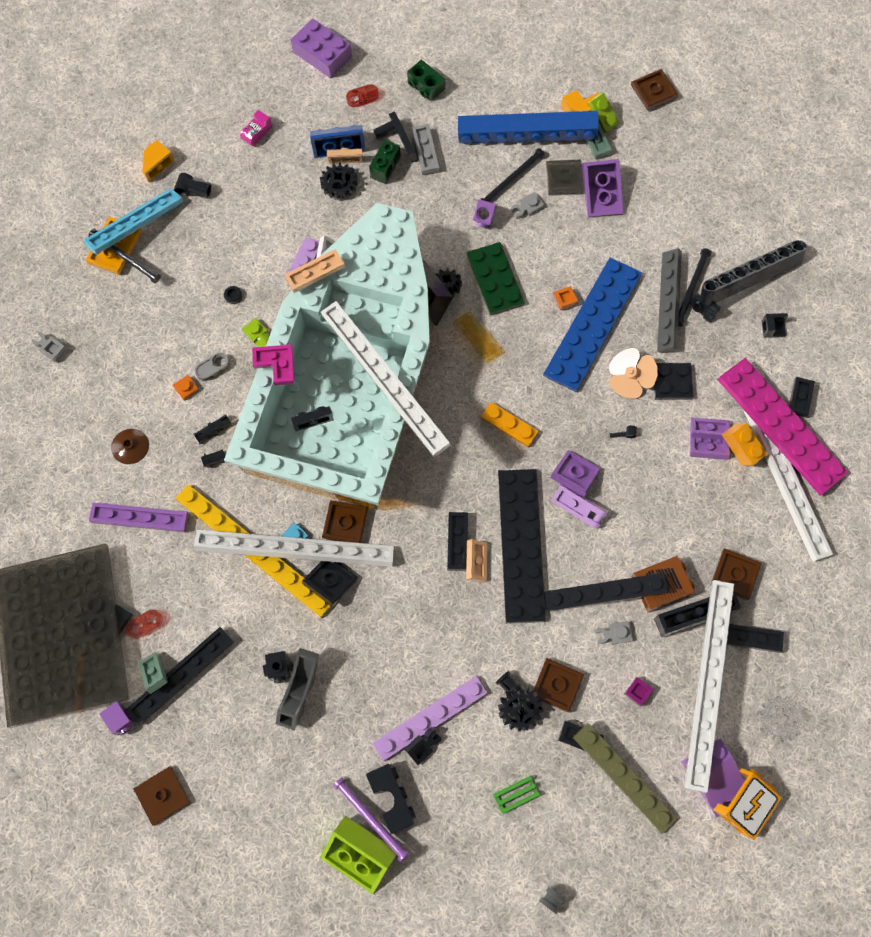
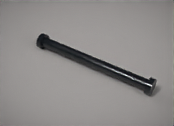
(538, 154)
(705, 254)
(154, 277)

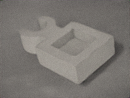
(529, 205)
(50, 347)
(617, 632)

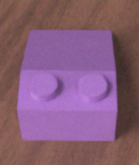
(602, 187)
(724, 777)

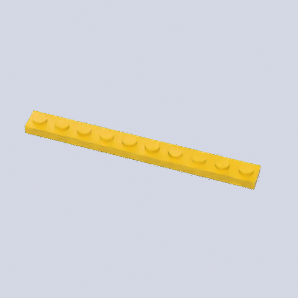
(272, 566)

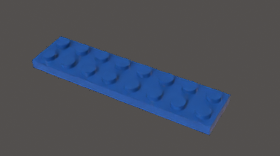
(592, 324)

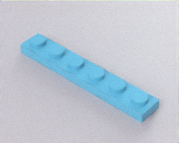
(133, 221)

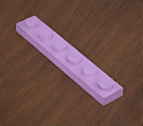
(429, 717)

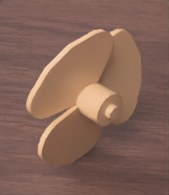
(626, 374)

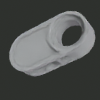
(208, 369)

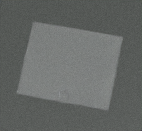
(767, 297)

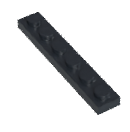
(606, 592)
(180, 675)

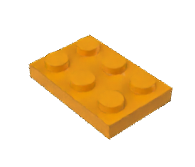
(107, 259)

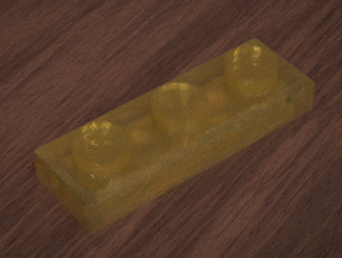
(478, 337)

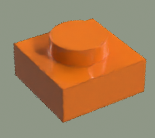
(565, 298)
(185, 387)

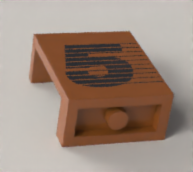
(676, 580)

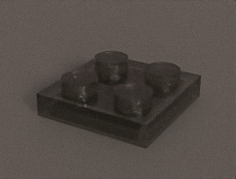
(564, 177)

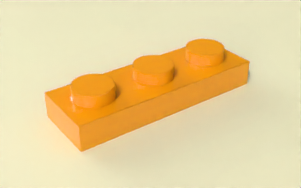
(509, 424)

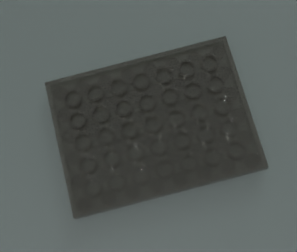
(60, 636)

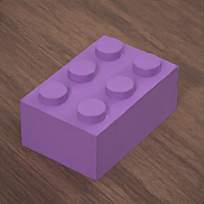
(321, 48)

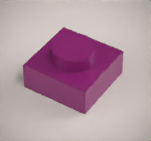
(638, 691)

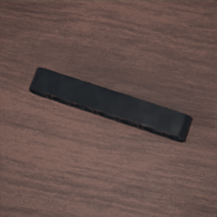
(753, 272)

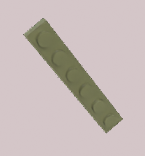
(624, 778)

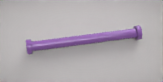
(370, 818)

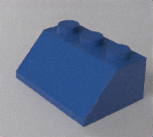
(336, 139)

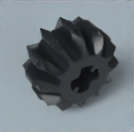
(454, 280)

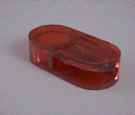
(365, 93)

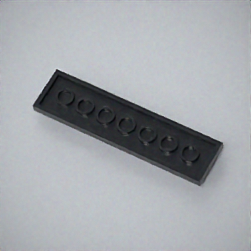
(521, 546)

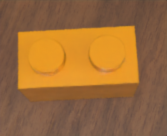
(744, 444)

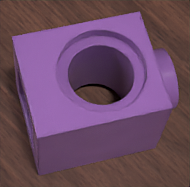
(491, 207)
(117, 719)

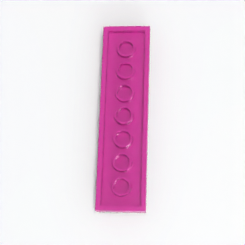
(782, 426)

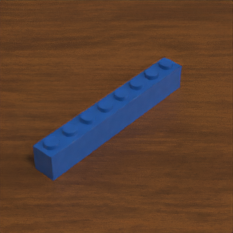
(528, 127)

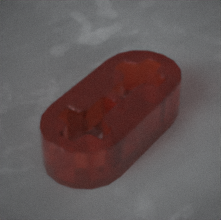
(141, 620)

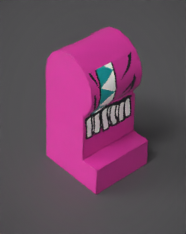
(256, 128)

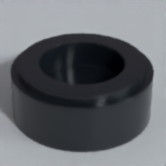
(233, 295)

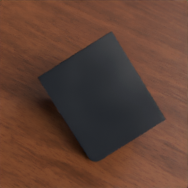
(774, 325)

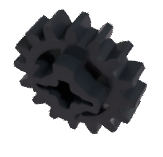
(338, 181)
(514, 702)

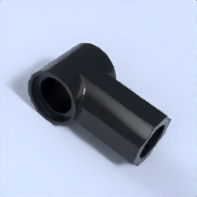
(188, 185)

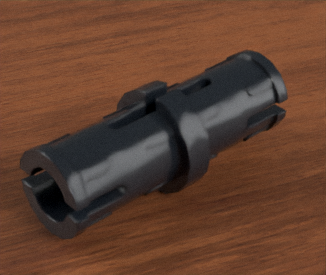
(212, 429)

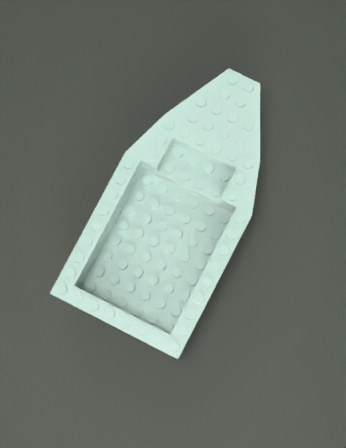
(388, 302)

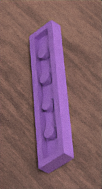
(139, 517)

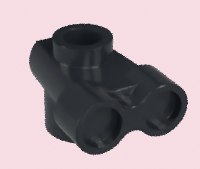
(708, 311)

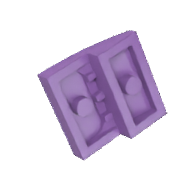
(707, 438)

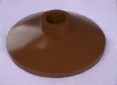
(133, 453)

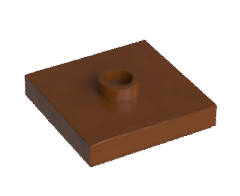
(654, 89)
(345, 522)
(737, 570)
(558, 685)
(161, 795)

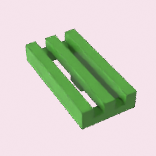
(532, 787)

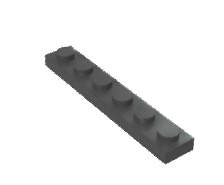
(669, 301)

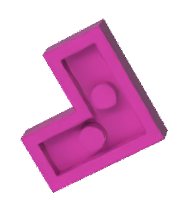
(278, 357)

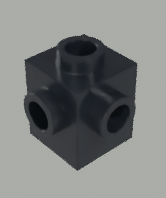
(274, 660)

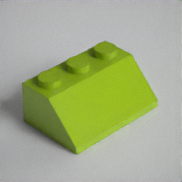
(358, 854)

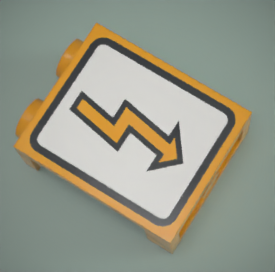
(751, 805)

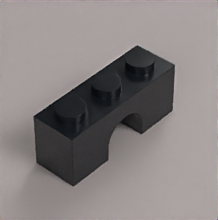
(385, 780)

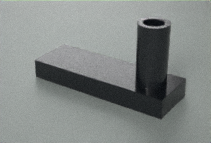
(396, 125)

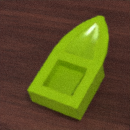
(256, 333)

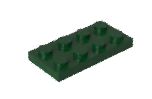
(495, 278)

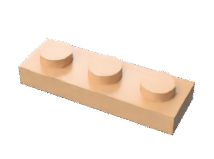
(314, 271)

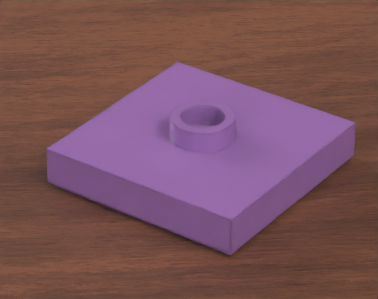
(575, 473)

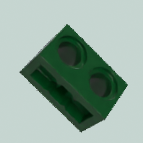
(426, 80)
(385, 161)

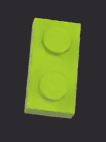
(606, 115)

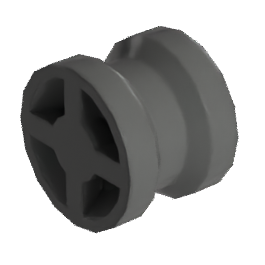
(552, 900)

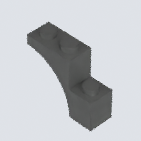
(299, 686)

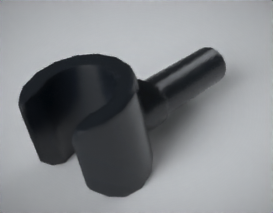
(630, 433)

